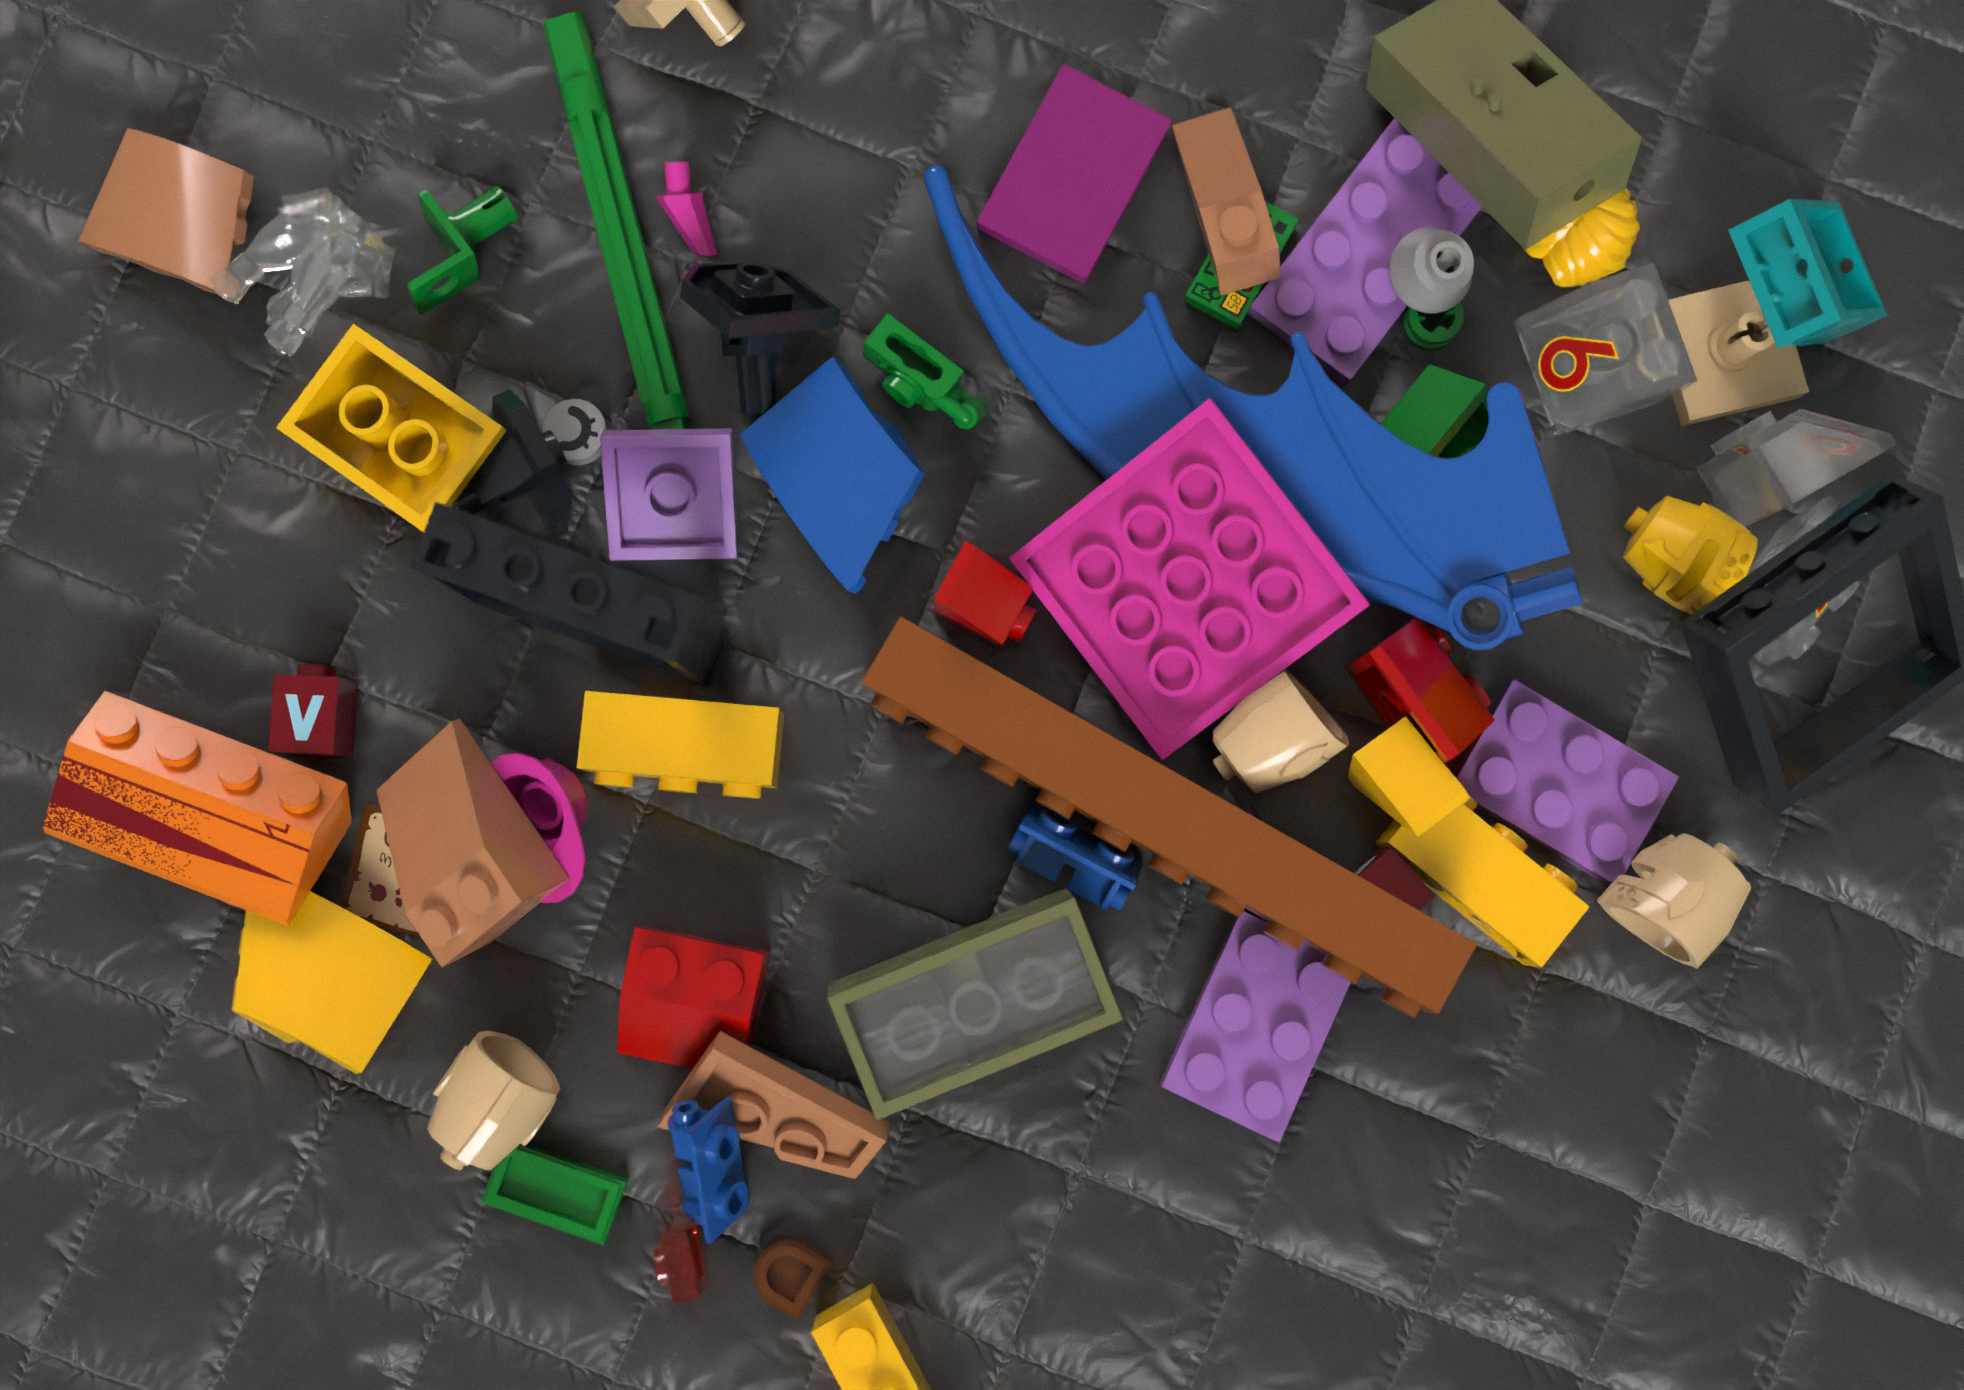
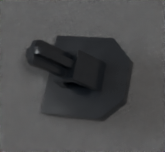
(754, 312)
(520, 467)

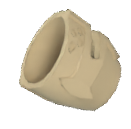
(1276, 735)
(1682, 899)
(491, 1101)

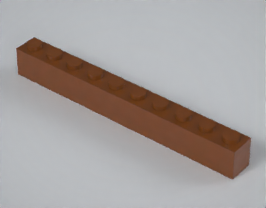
(1170, 818)

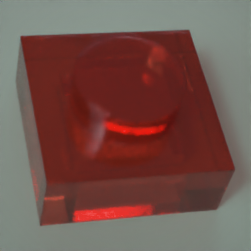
(680, 1262)

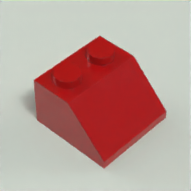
(1417, 680)
(686, 991)

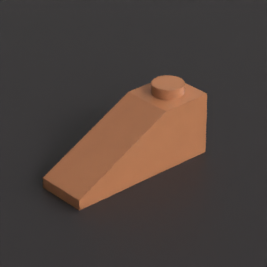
(1228, 201)

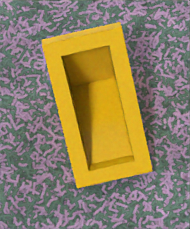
(1406, 778)

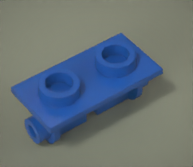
(1102, 871)
(715, 1177)

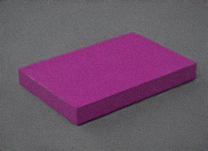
(1073, 174)

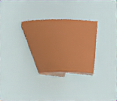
(170, 209)

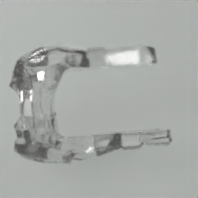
(329, 259)

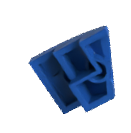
(835, 468)

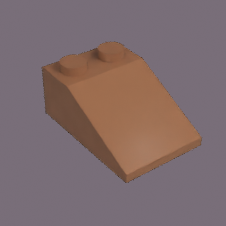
(462, 847)

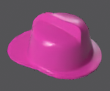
(555, 806)

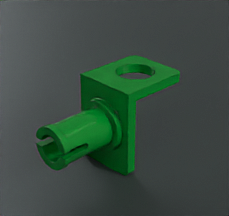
(458, 234)

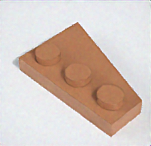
(783, 1109)

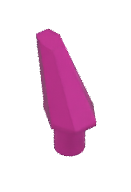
(686, 209)

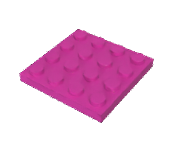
(1188, 579)

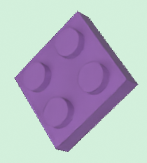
(670, 494)

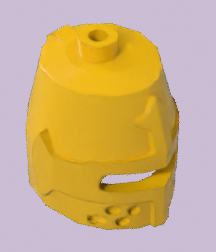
(1688, 551)

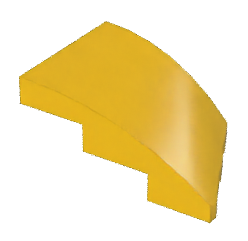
(325, 980)

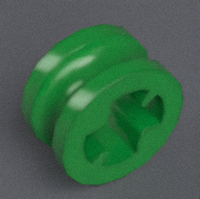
(1440, 337)

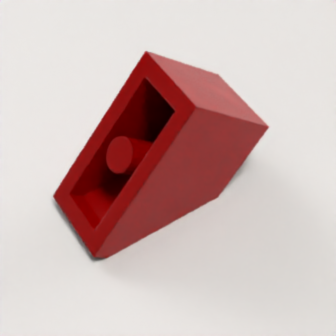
(984, 599)

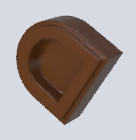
(790, 1274)

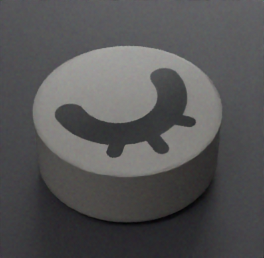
(577, 429)

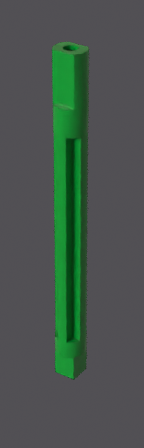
(616, 222)

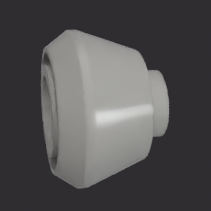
(1431, 269)

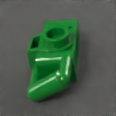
(920, 373)

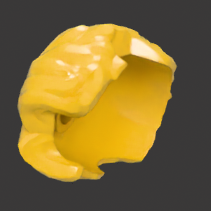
(1591, 244)

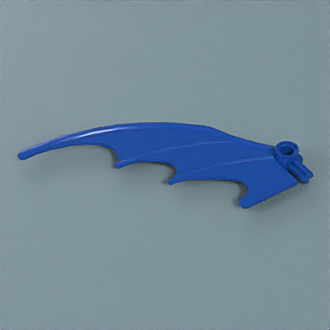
(1395, 518)

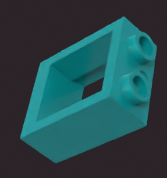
(1797, 275)

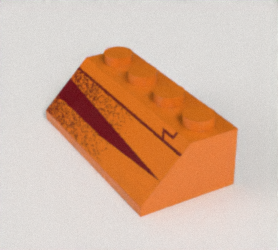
(197, 808)

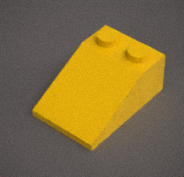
(390, 428)

